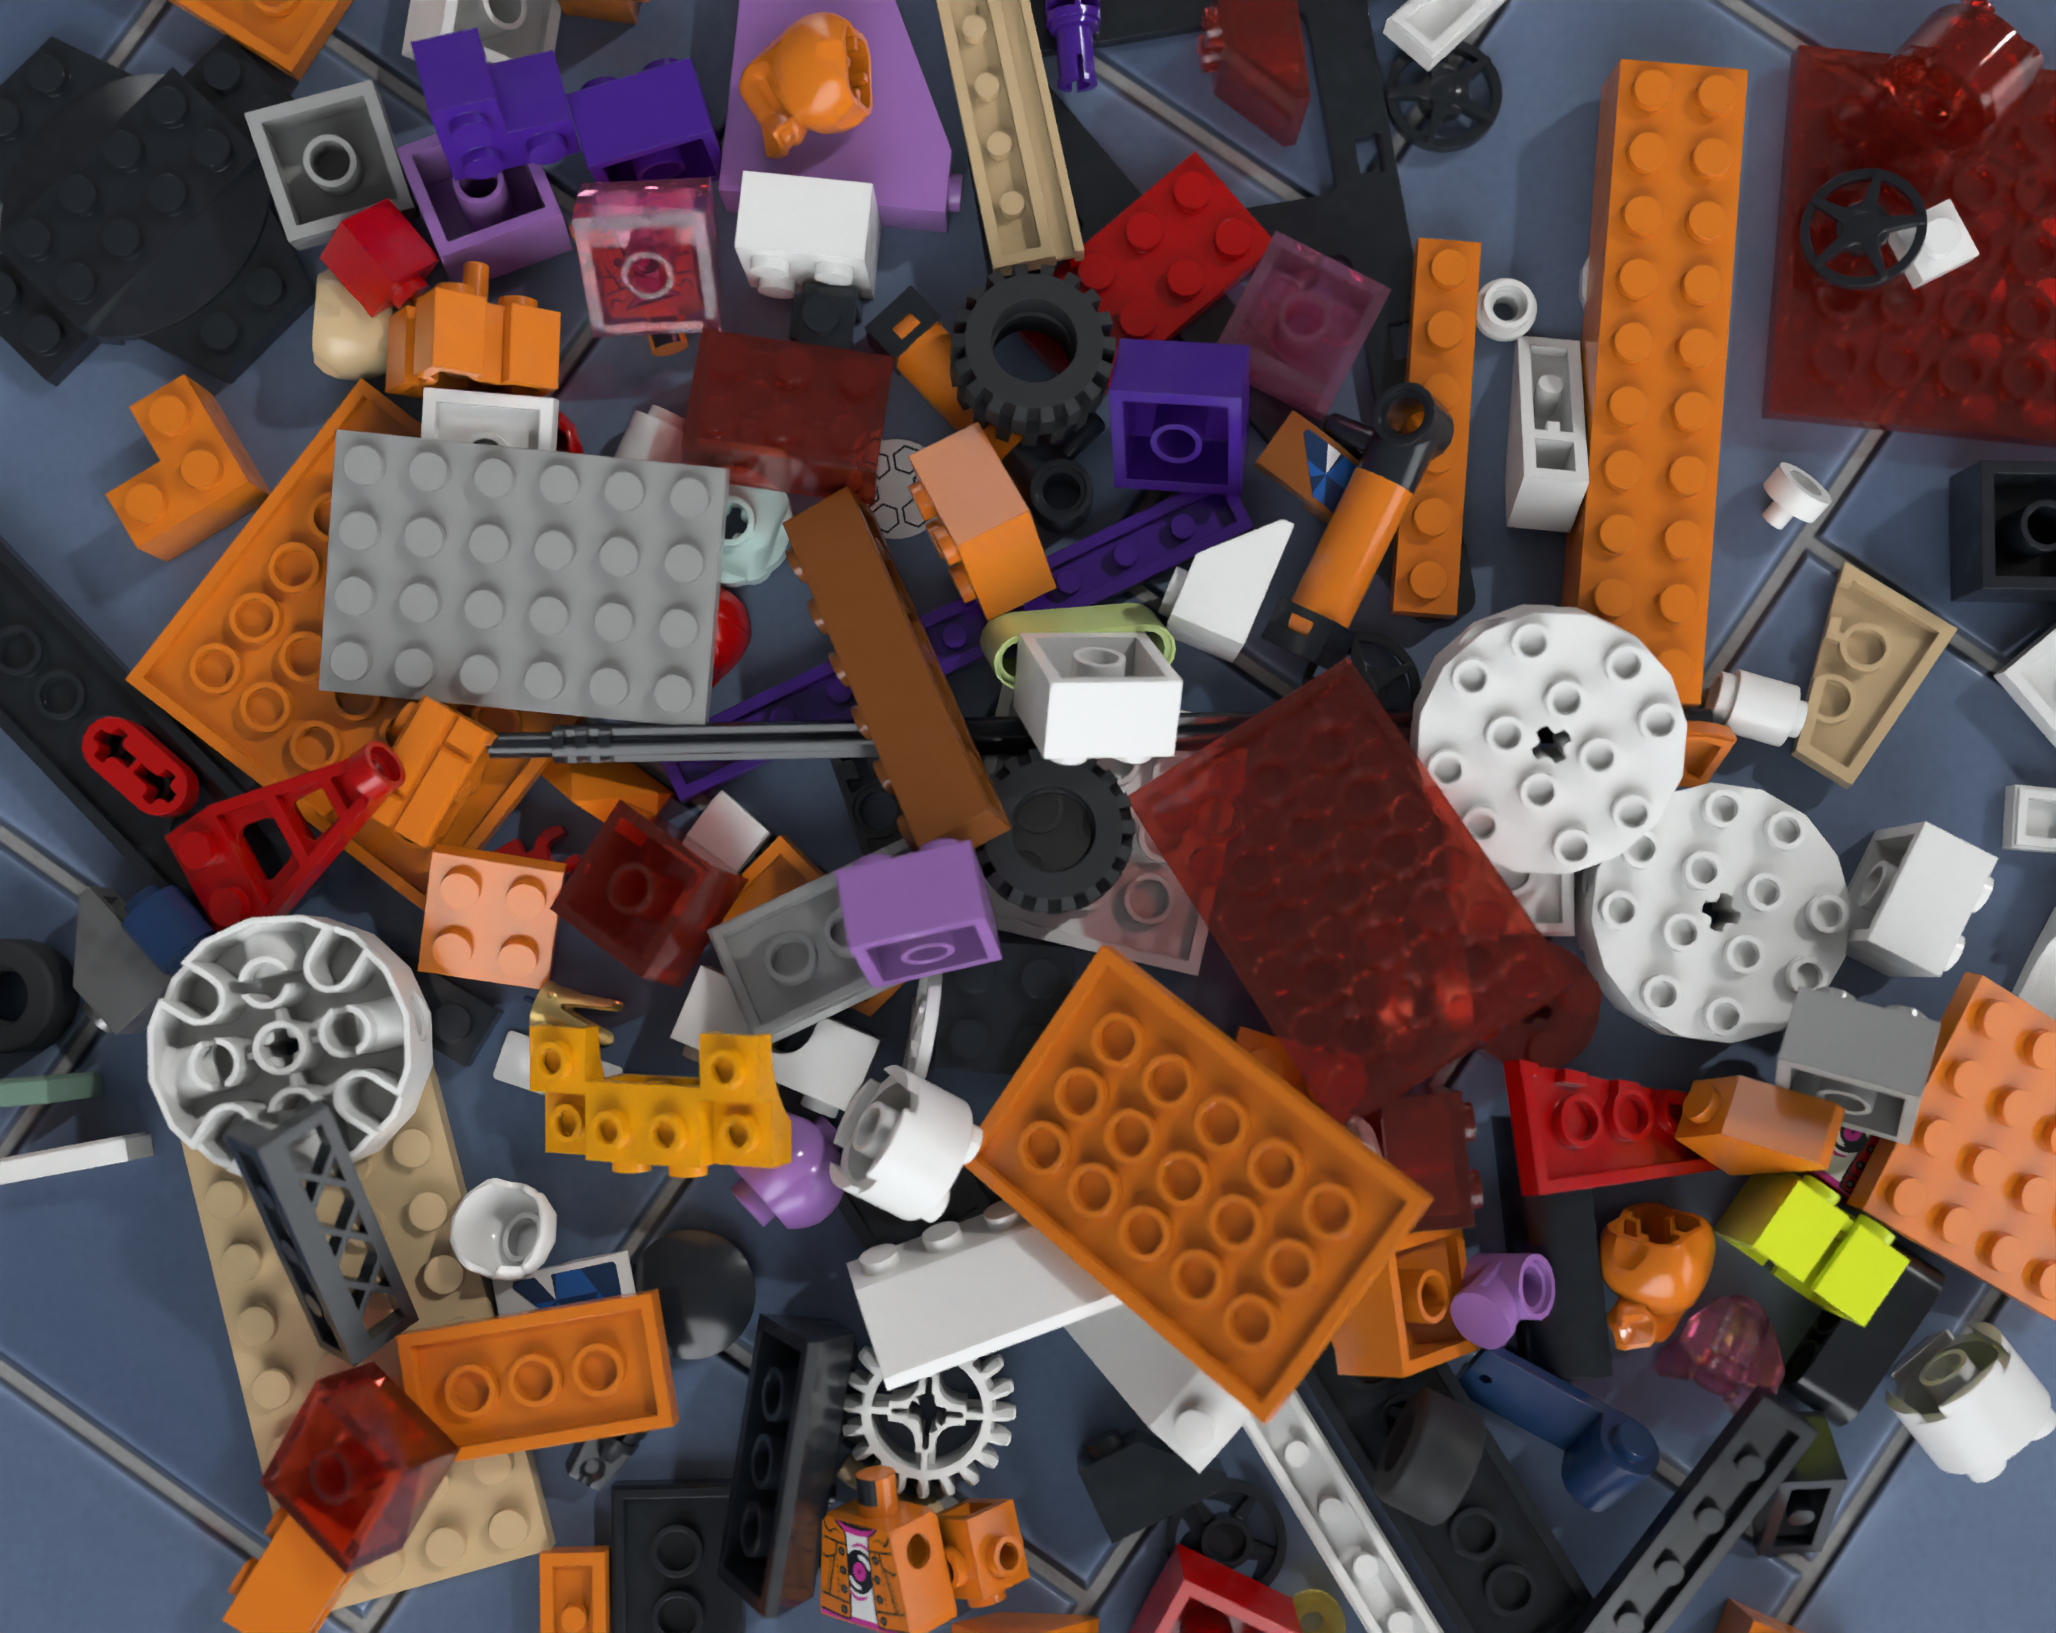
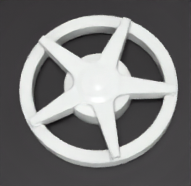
(923, 1025)

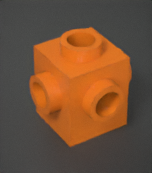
(983, 1549)

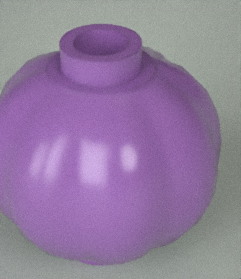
(798, 1191)

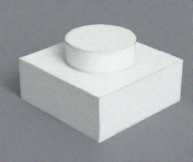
(1944, 248)

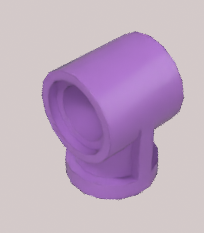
(1499, 1294)

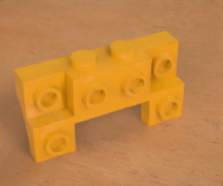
(661, 1120)

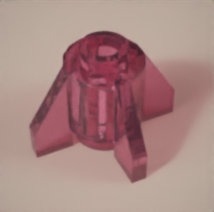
(1726, 1351)

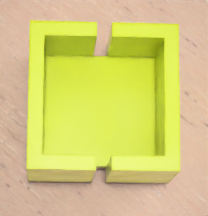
(1816, 1247)

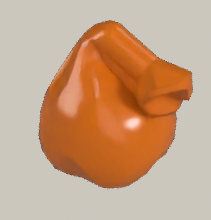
(809, 80)
(1657, 1267)

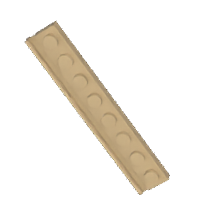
(1010, 133)

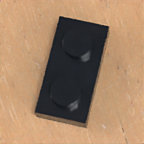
(459, 1016)

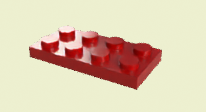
(1163, 259)

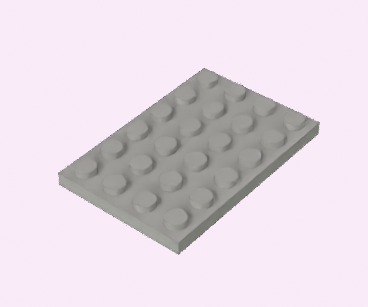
(523, 578)

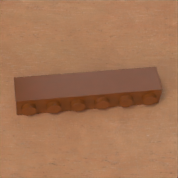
(893, 675)

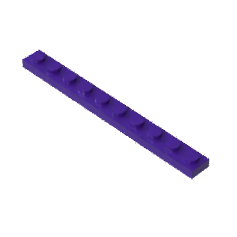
(1084, 576)

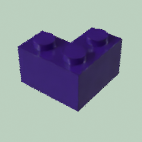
(495, 111)

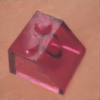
(649, 256)

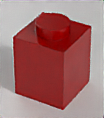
(380, 258)

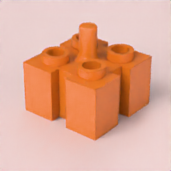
(467, 344)

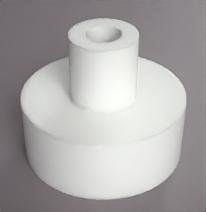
(1793, 495)

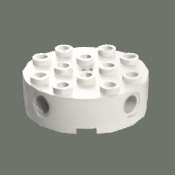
(1611, 722)
(1775, 927)
(263, 984)

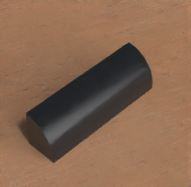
(1563, 1230)

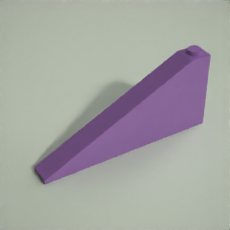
(895, 148)

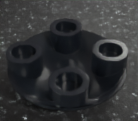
(702, 1290)

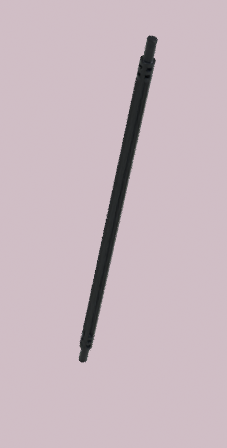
(829, 738)

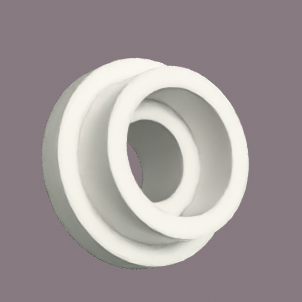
(1515, 295)

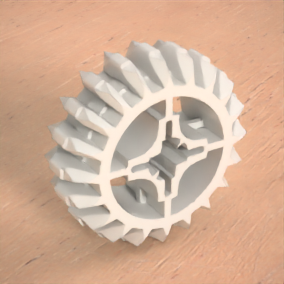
(925, 1464)

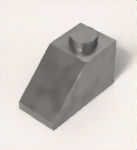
(110, 967)

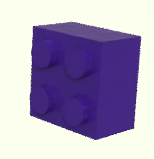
(647, 125)
(1180, 416)

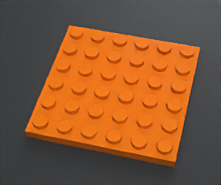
(248, 657)

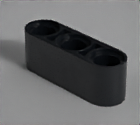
(1844, 1362)

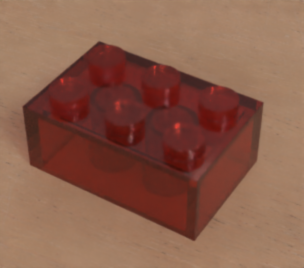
(788, 414)

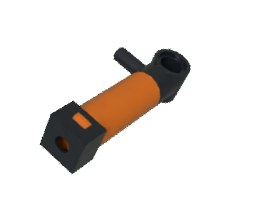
(921, 353)
(1363, 523)

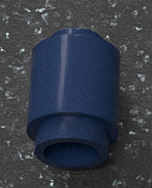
(165, 926)

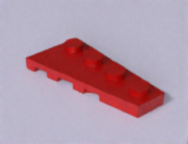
(1592, 1130)

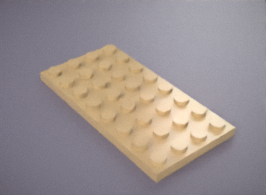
(484, 1506)

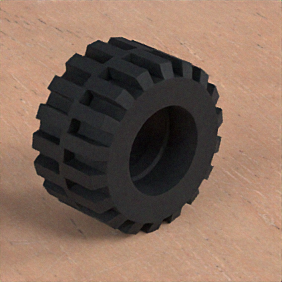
(1043, 306)
(1108, 846)

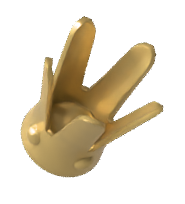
(556, 1005)

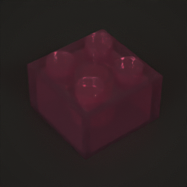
(1303, 323)

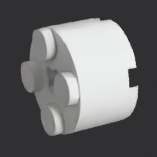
(904, 1145)
(1970, 1401)

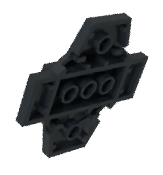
(141, 213)

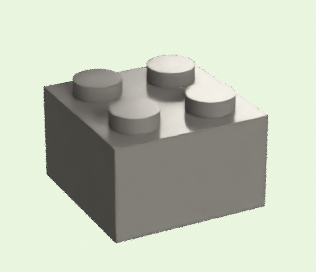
(329, 160)
(1860, 1058)

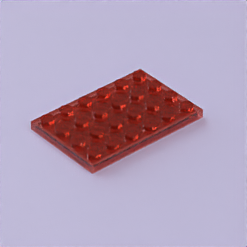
(1348, 894)

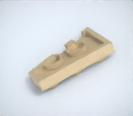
(1864, 673)

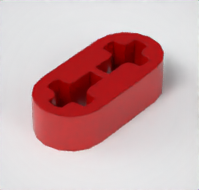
(131, 778)

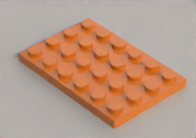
(1193, 1182)

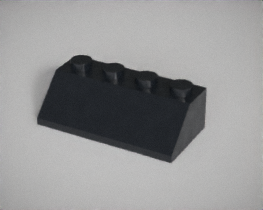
(786, 1460)

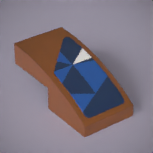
(1308, 465)

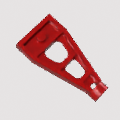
(225, 867)

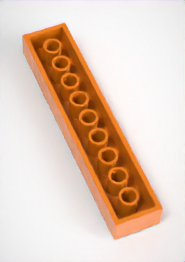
(1657, 355)

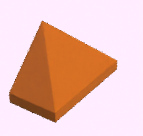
(601, 785)

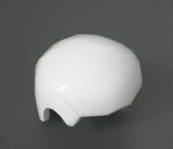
(503, 1230)

